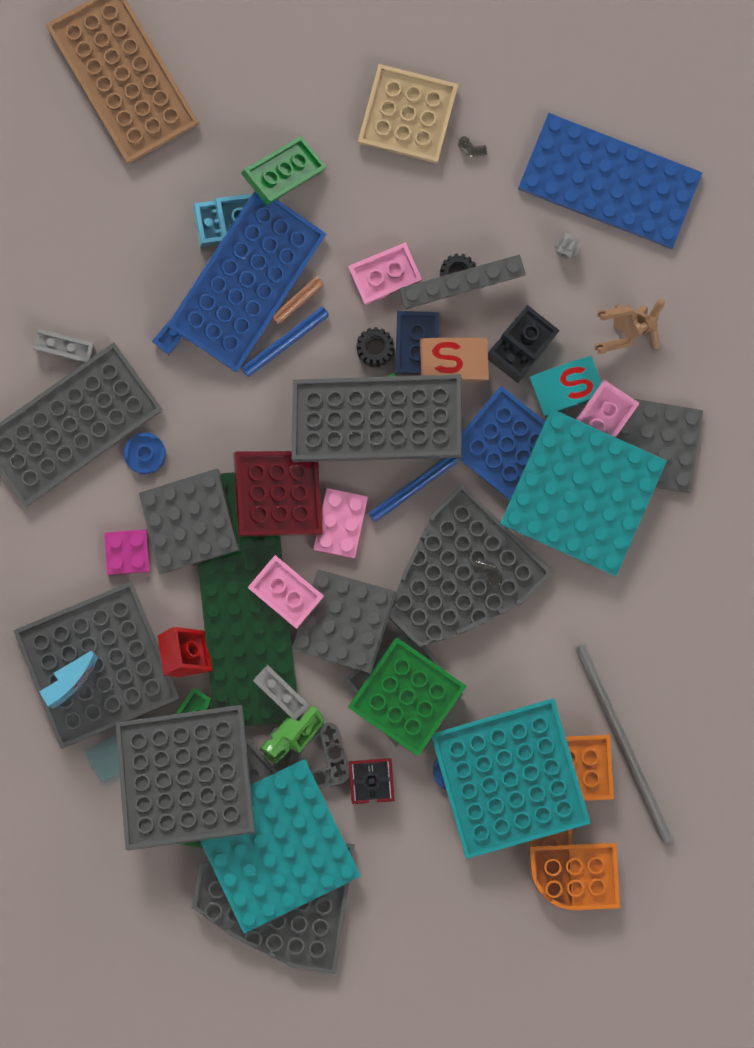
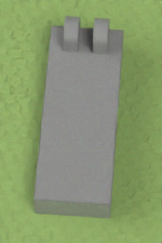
(63, 346)
(280, 692)

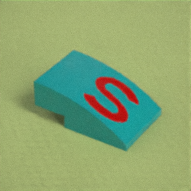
(566, 385)

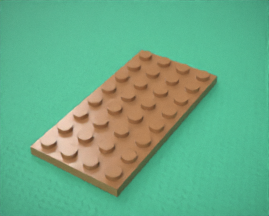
(122, 76)

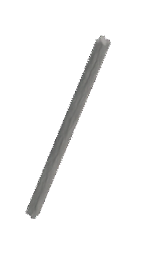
(625, 743)

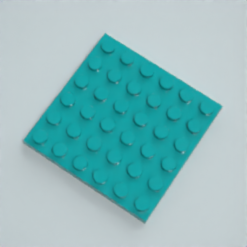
(583, 492)
(510, 778)
(290, 855)

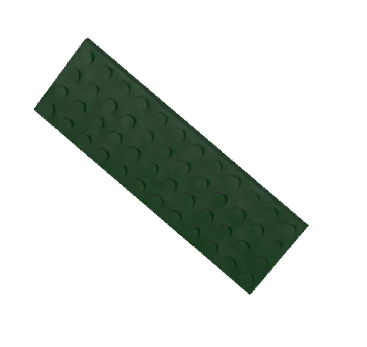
(241, 628)

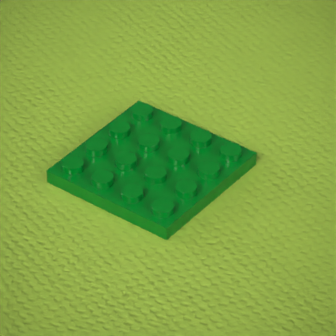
(407, 696)

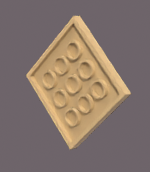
(407, 113)

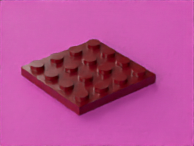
(276, 494)

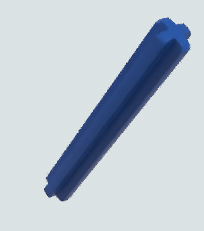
(285, 341)
(411, 488)

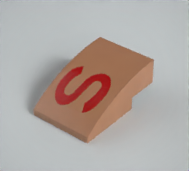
(454, 357)

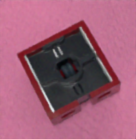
(371, 780)

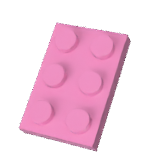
(384, 273)
(608, 409)
(341, 523)
(286, 592)

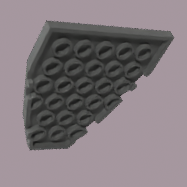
(441, 587)
(300, 938)

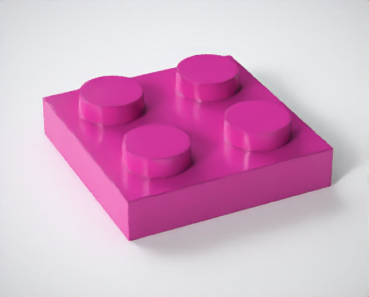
(127, 552)

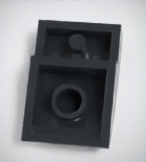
(522, 343)

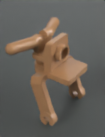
(632, 324)

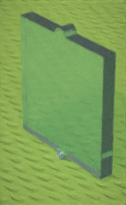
(105, 758)

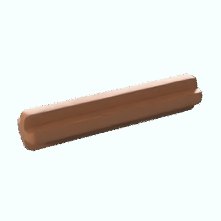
(297, 300)

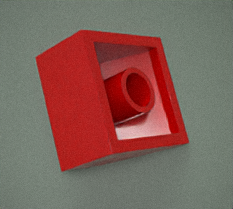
(184, 652)

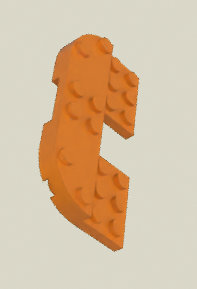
(580, 873)

